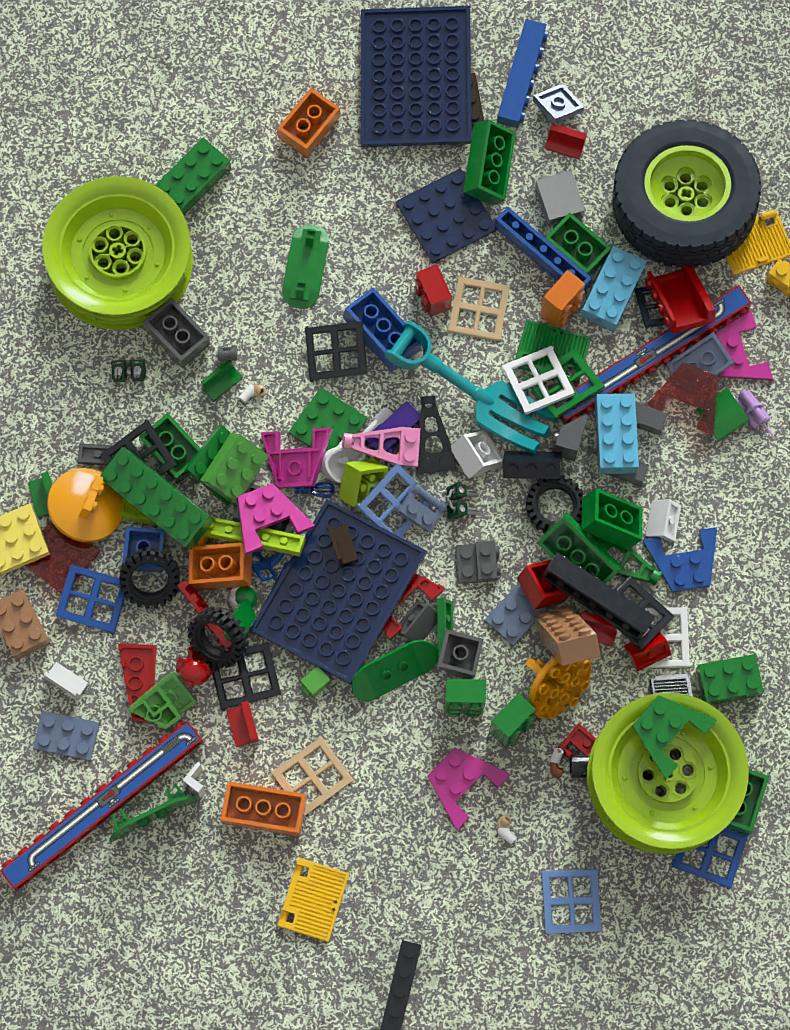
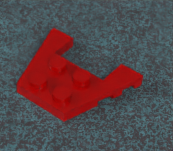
(428, 587)

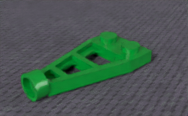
(645, 568)

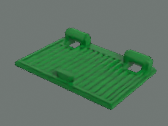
(540, 336)

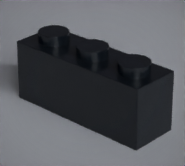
(532, 466)

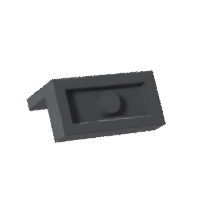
(418, 622)

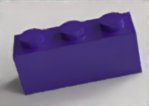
(403, 417)

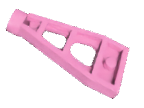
(408, 445)

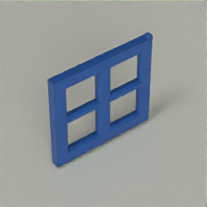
(92, 599)
(709, 853)

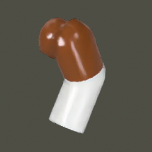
(554, 762)

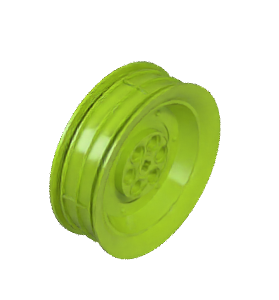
(88, 220)
(676, 820)

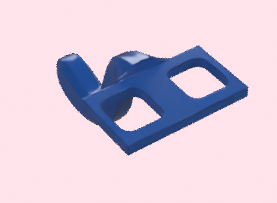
(266, 564)

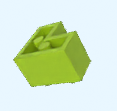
(359, 478)

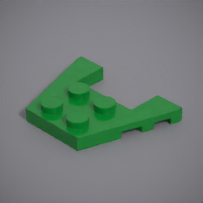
(661, 724)

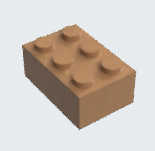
(21, 625)

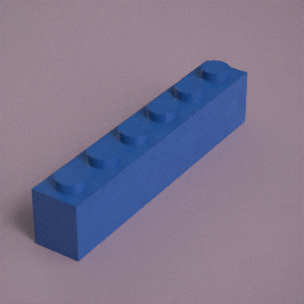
(521, 73)
(537, 247)

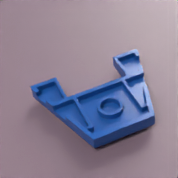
(685, 569)

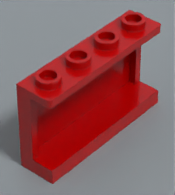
(681, 299)

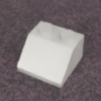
(476, 453)

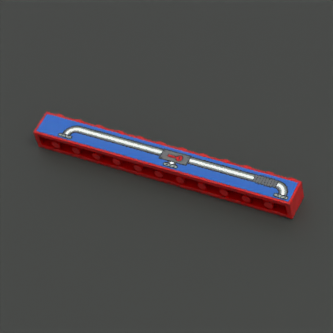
(657, 352)
(101, 806)

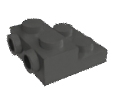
(478, 562)

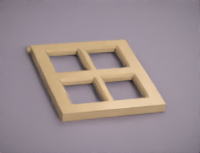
(479, 309)
(313, 776)

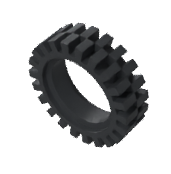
(548, 484)
(146, 598)
(206, 648)

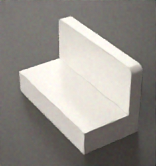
(663, 519)
(66, 680)
(191, 783)

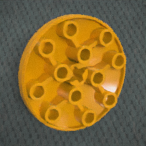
(84, 505)
(557, 685)

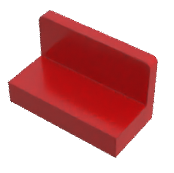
(565, 141)
(605, 631)
(653, 652)
(242, 725)

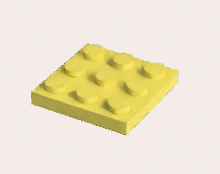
(20, 539)

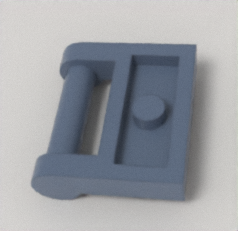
(418, 512)

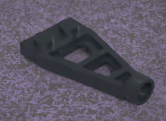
(435, 461)

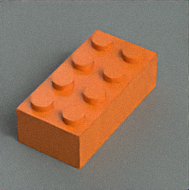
(263, 808)

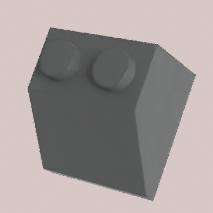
(569, 438)
(460, 654)

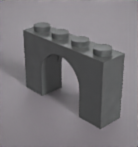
(650, 421)

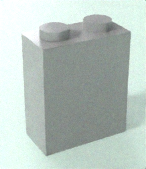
(559, 197)

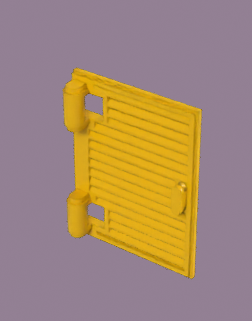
(763, 245)
(313, 900)

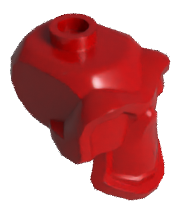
(193, 669)

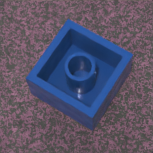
(141, 538)

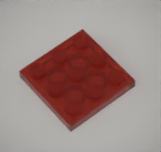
(63, 553)

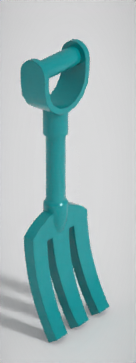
(486, 400)

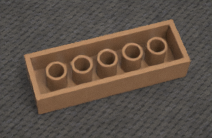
(567, 635)

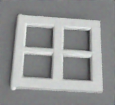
(538, 379)
(682, 637)

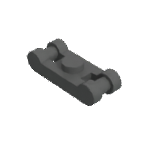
(226, 353)

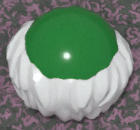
(237, 594)

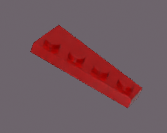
(199, 604)
(139, 671)

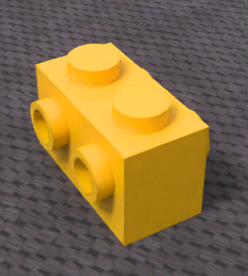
(780, 276)

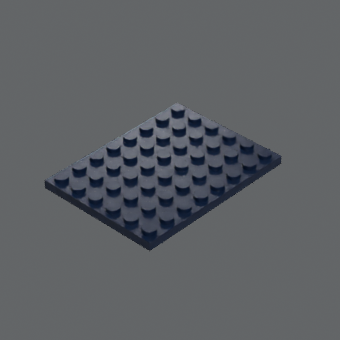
(416, 76)
(335, 611)

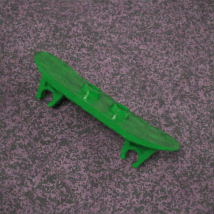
(305, 266)
(394, 669)
(174, 802)

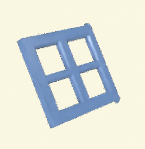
(395, 503)
(571, 901)

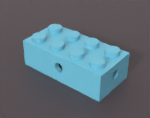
(613, 288)
(616, 433)

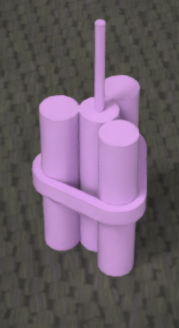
(753, 410)

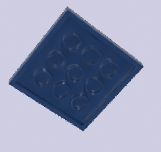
(445, 216)

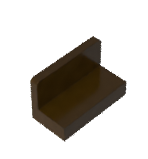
(343, 544)

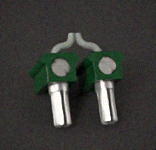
(119, 370)
(458, 508)

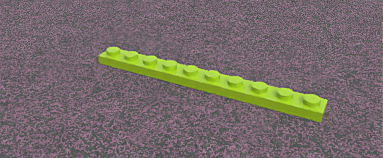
(231, 532)

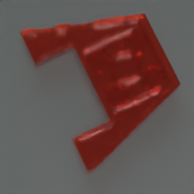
(693, 388)

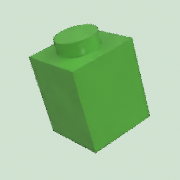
(314, 682)

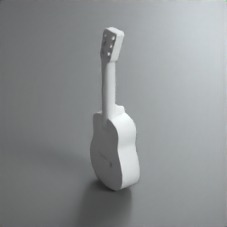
(335, 458)

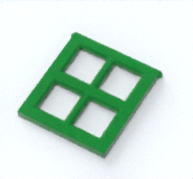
(577, 398)

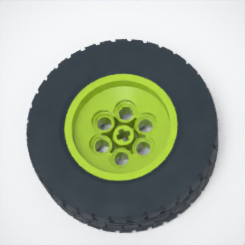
(708, 161)

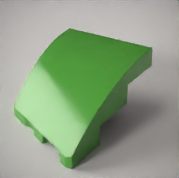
(164, 702)

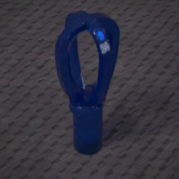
(312, 490)

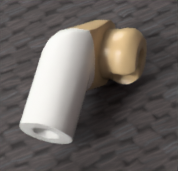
(252, 390)
(503, 829)

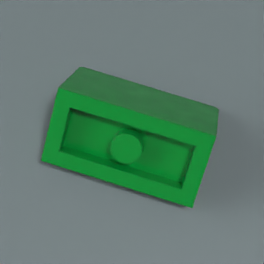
(221, 380)
(39, 491)
(245, 614)

